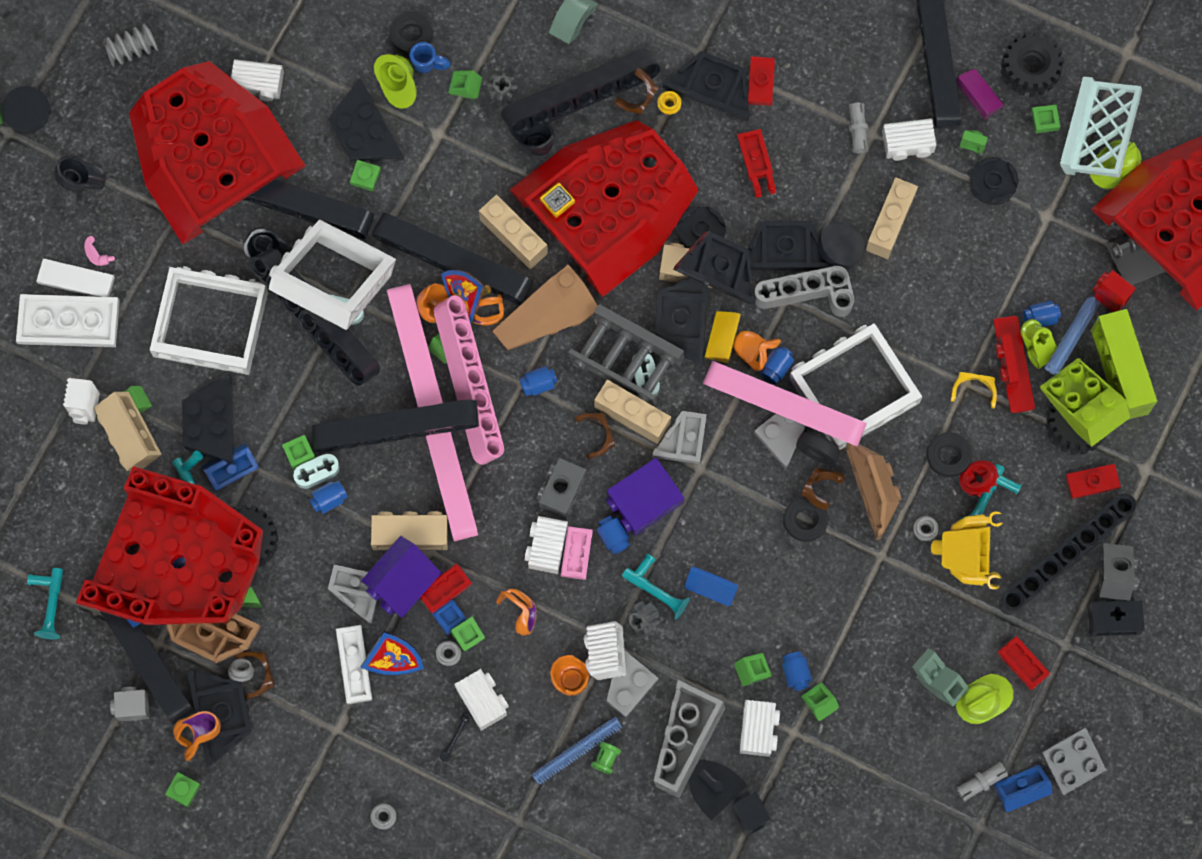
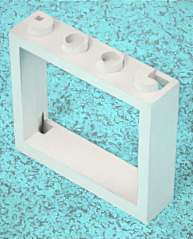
(318, 301)
(844, 344)
(199, 357)

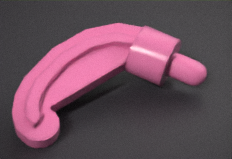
(93, 255)

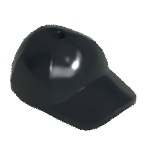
(536, 142)
(77, 174)
(254, 245)

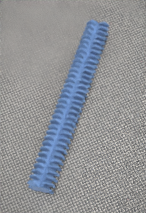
(1072, 335)
(577, 749)

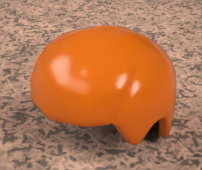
(428, 299)
(569, 675)

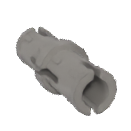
(858, 128)
(982, 781)

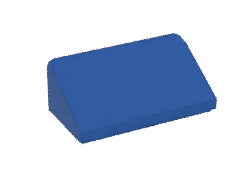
(222, 474)
(711, 586)
(1023, 788)

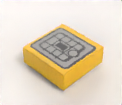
(557, 200)

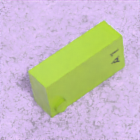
(1124, 361)

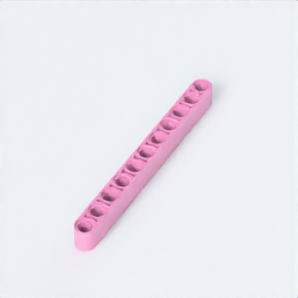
(426, 394)

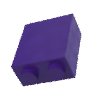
(644, 497)
(400, 577)

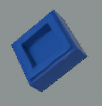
(449, 616)

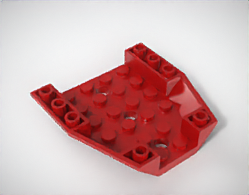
(241, 142)
(1159, 199)
(620, 230)
(170, 523)

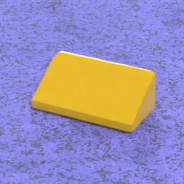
(722, 336)

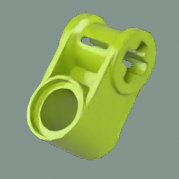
(1038, 342)

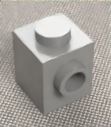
(130, 704)

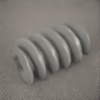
(130, 45)

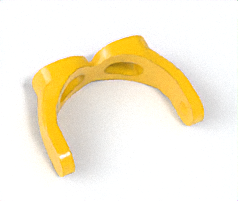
(987, 380)

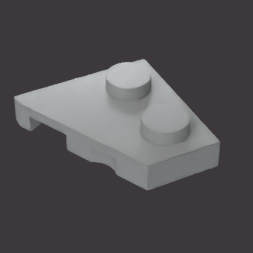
(780, 437)
(684, 439)
(347, 586)
(630, 689)

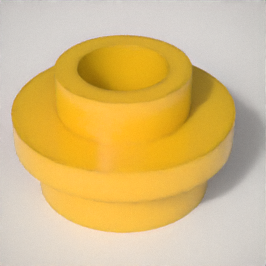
(669, 96)

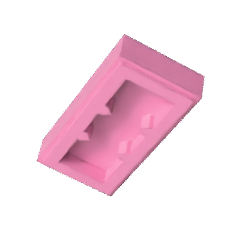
(576, 553)

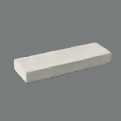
(75, 279)
(352, 656)

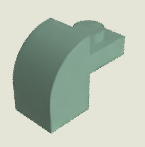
(571, 18)
(939, 679)

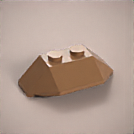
(875, 486)
(215, 640)

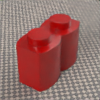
(1113, 291)

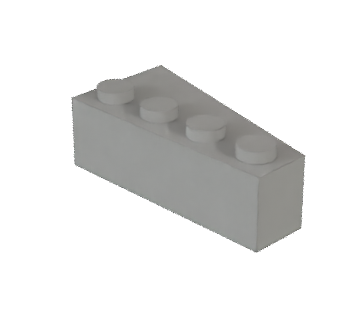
(686, 736)

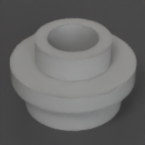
(931, 523)
(448, 645)
(241, 670)
(377, 810)

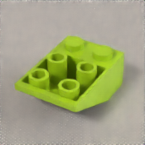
(1086, 401)

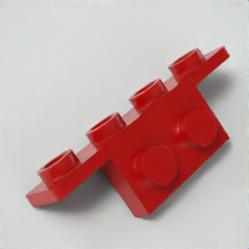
(1014, 365)

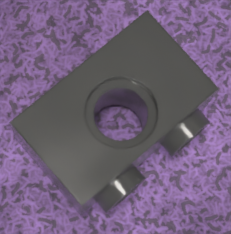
(556, 502)
(1117, 571)

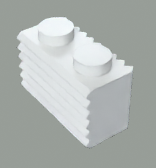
(259, 79)
(909, 139)
(81, 400)
(547, 544)
(605, 650)
(481, 699)
(757, 728)

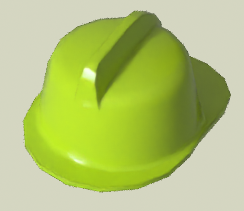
(396, 79)
(1131, 161)
(985, 699)

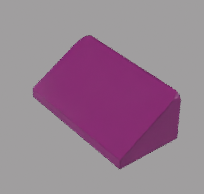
(979, 93)

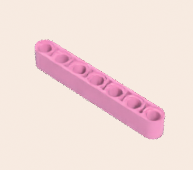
(468, 377)
(785, 403)

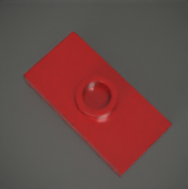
(761, 81)
(1093, 481)
(446, 588)
(1023, 663)

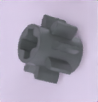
(496, 86)
(643, 617)

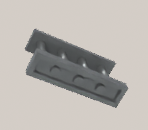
(627, 331)

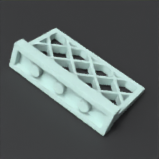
(1080, 129)

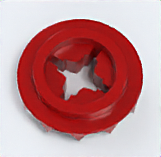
(984, 469)

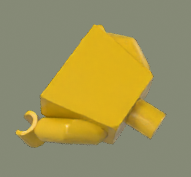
(967, 550)

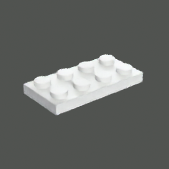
(67, 320)

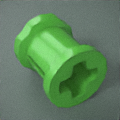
(606, 758)

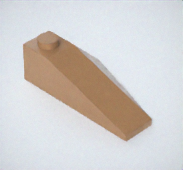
(553, 307)

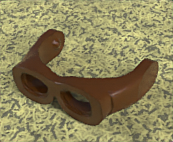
(651, 90)
(609, 443)
(819, 475)
(268, 682)

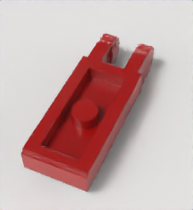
(756, 160)

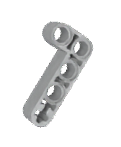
(804, 293)

